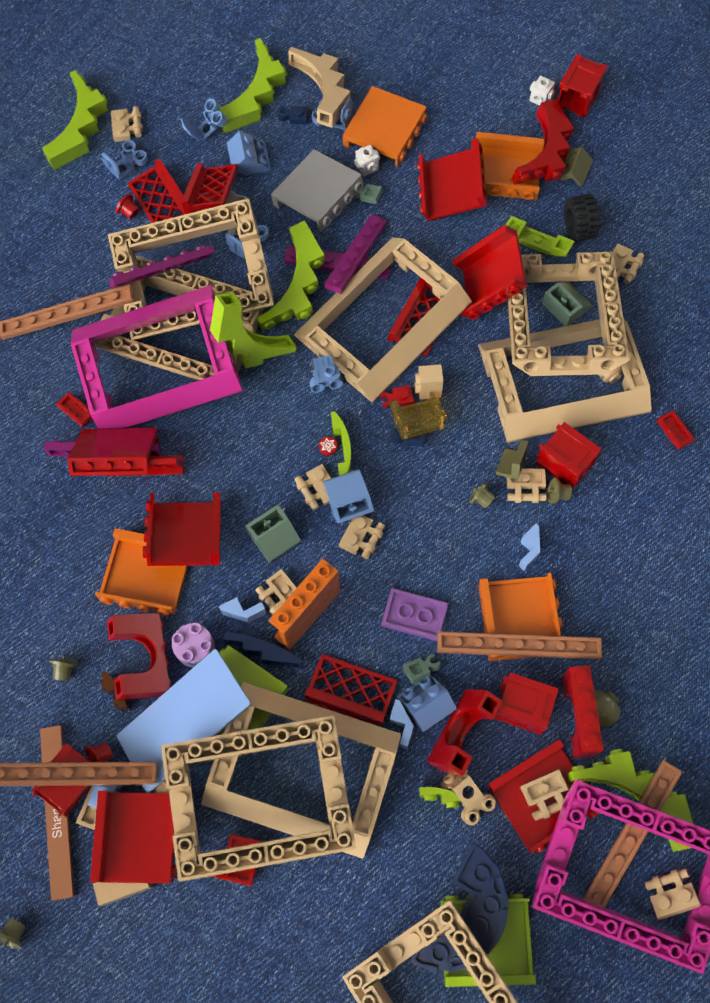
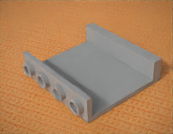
(318, 188)

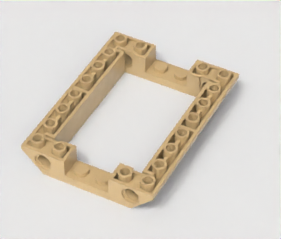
(185, 227)
(176, 283)
(599, 359)
(375, 381)
(520, 425)
(176, 761)
(380, 767)
(365, 977)

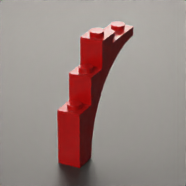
(556, 132)

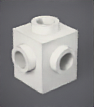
(542, 90)
(367, 160)

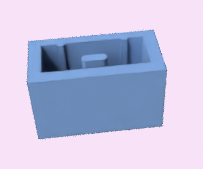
(248, 154)
(348, 496)
(427, 702)

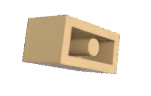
(428, 380)

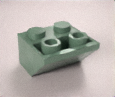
(565, 303)
(273, 533)

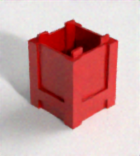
(581, 85)
(567, 455)
(526, 703)
(63, 797)

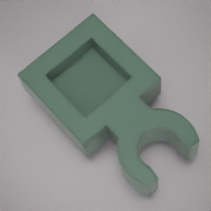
(369, 194)
(418, 670)

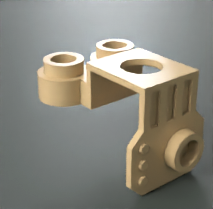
(473, 803)

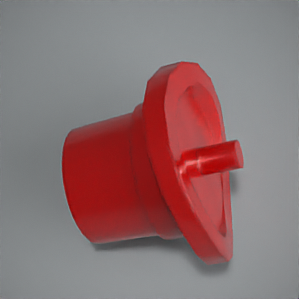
(127, 206)
(100, 753)

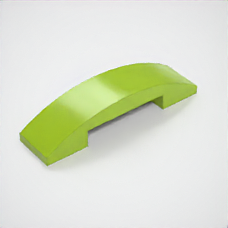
(539, 241)
(340, 430)

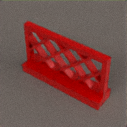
(170, 186)
(198, 186)
(408, 310)
(164, 465)
(341, 704)

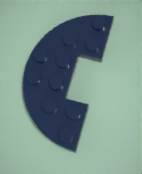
(483, 912)

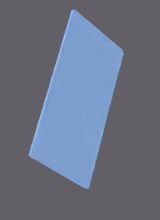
(190, 710)

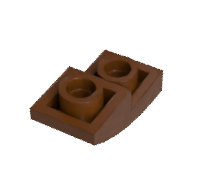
(108, 685)

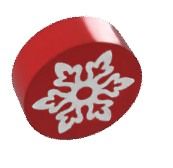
(328, 446)

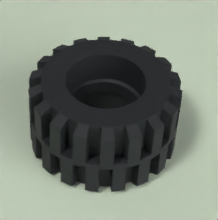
(582, 217)

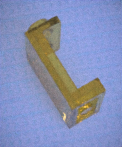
(418, 417)

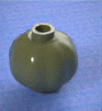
(607, 707)

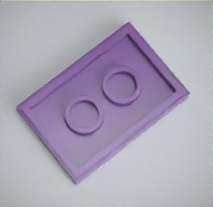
(414, 614)

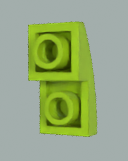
(447, 797)

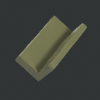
(577, 165)
(513, 461)

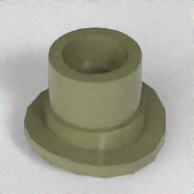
(558, 491)
(482, 495)
(63, 667)
(11, 934)

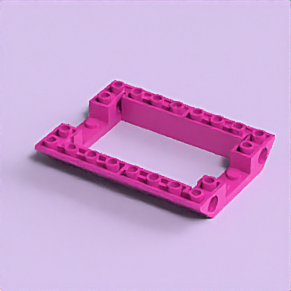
(168, 402)
(689, 950)

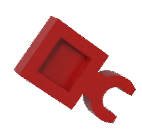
(401, 394)

